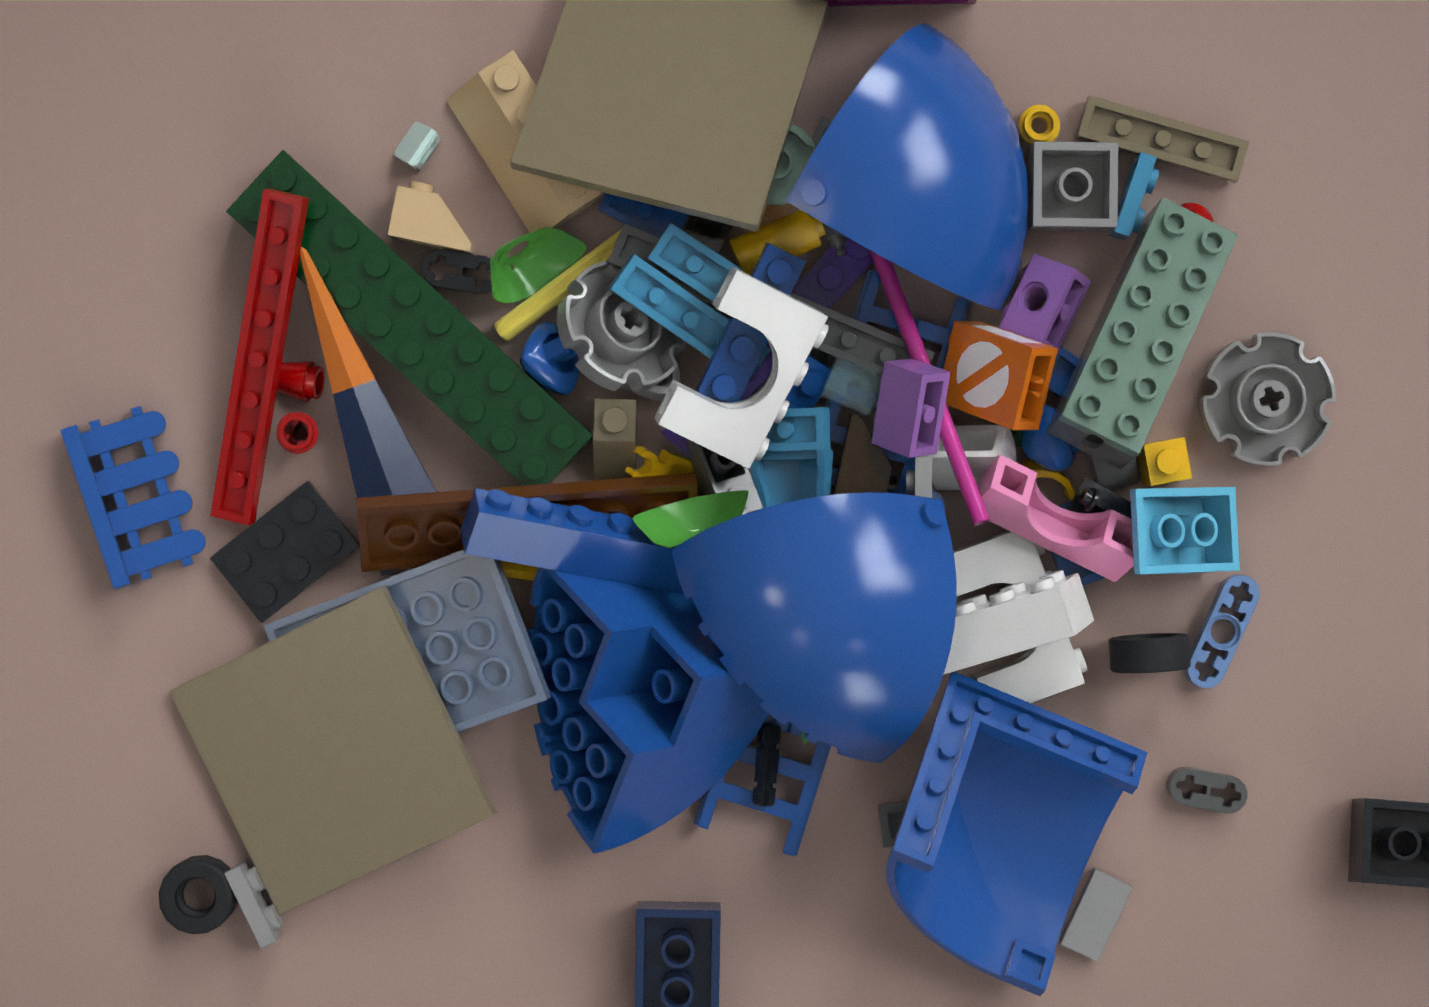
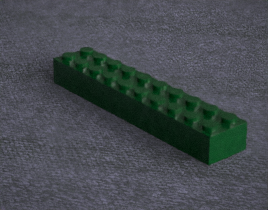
(424, 333)

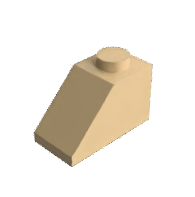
(426, 220)

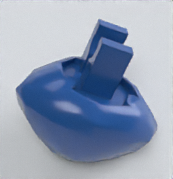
(549, 361)
(1047, 449)

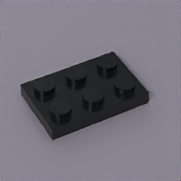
(285, 551)

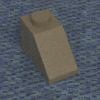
(614, 438)

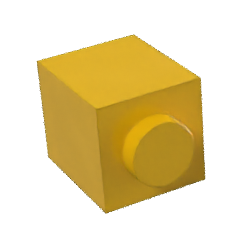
(1164, 462)

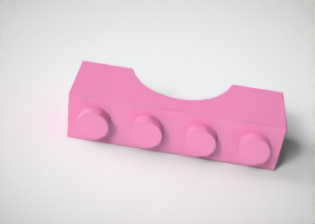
(1092, 540)

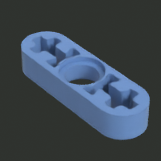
(1226, 599)

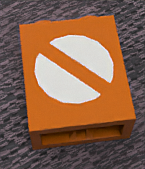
(998, 374)

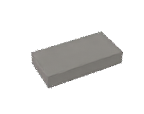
(1095, 914)

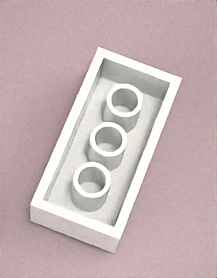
(1018, 619)

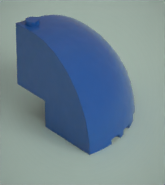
(925, 170)
(831, 612)
(635, 705)

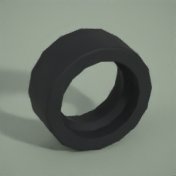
(1149, 653)

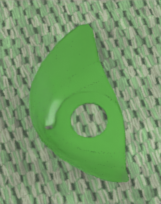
(543, 259)
(683, 519)

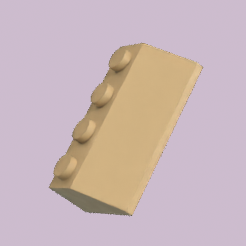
(493, 114)

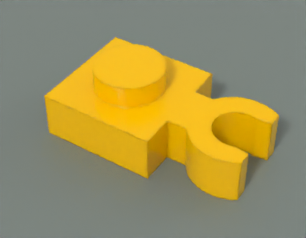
(666, 464)

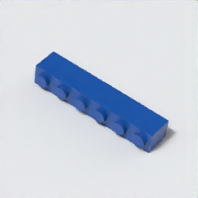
(565, 540)

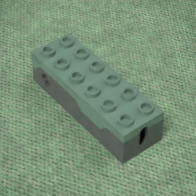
(1142, 332)

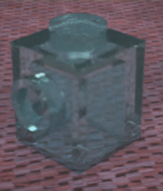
(852, 386)

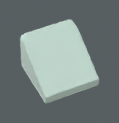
(417, 145)

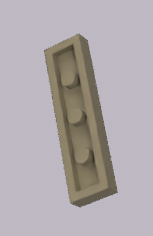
(1163, 138)

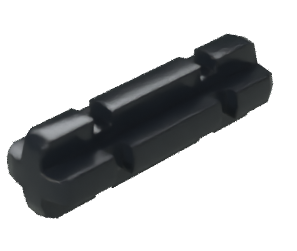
(766, 765)

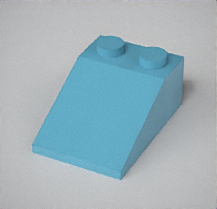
(1184, 530)

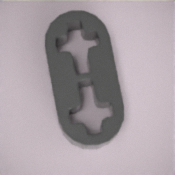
(1208, 780)

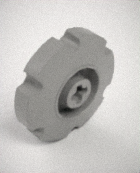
(612, 336)
(1289, 422)

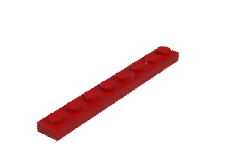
(259, 356)

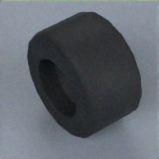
(172, 895)

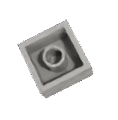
(1073, 186)

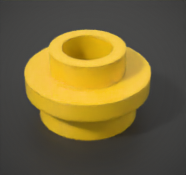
(1044, 113)

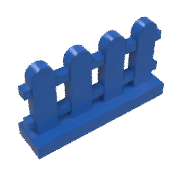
(115, 480)

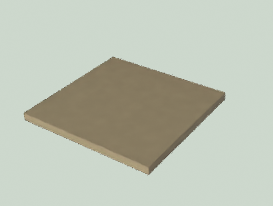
(672, 101)
(333, 750)

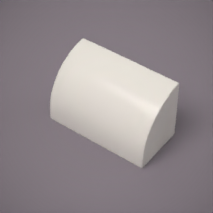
(981, 446)

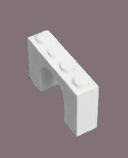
(741, 427)
(1040, 669)

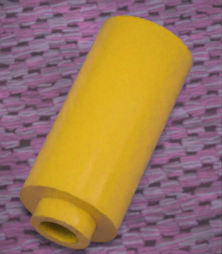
(792, 233)

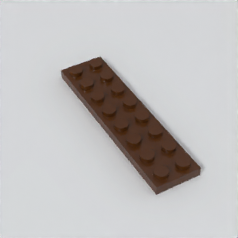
(427, 526)

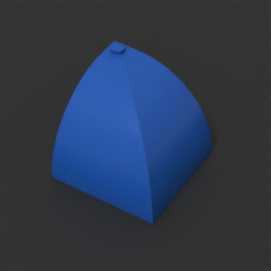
(1003, 828)

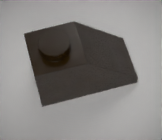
(862, 464)

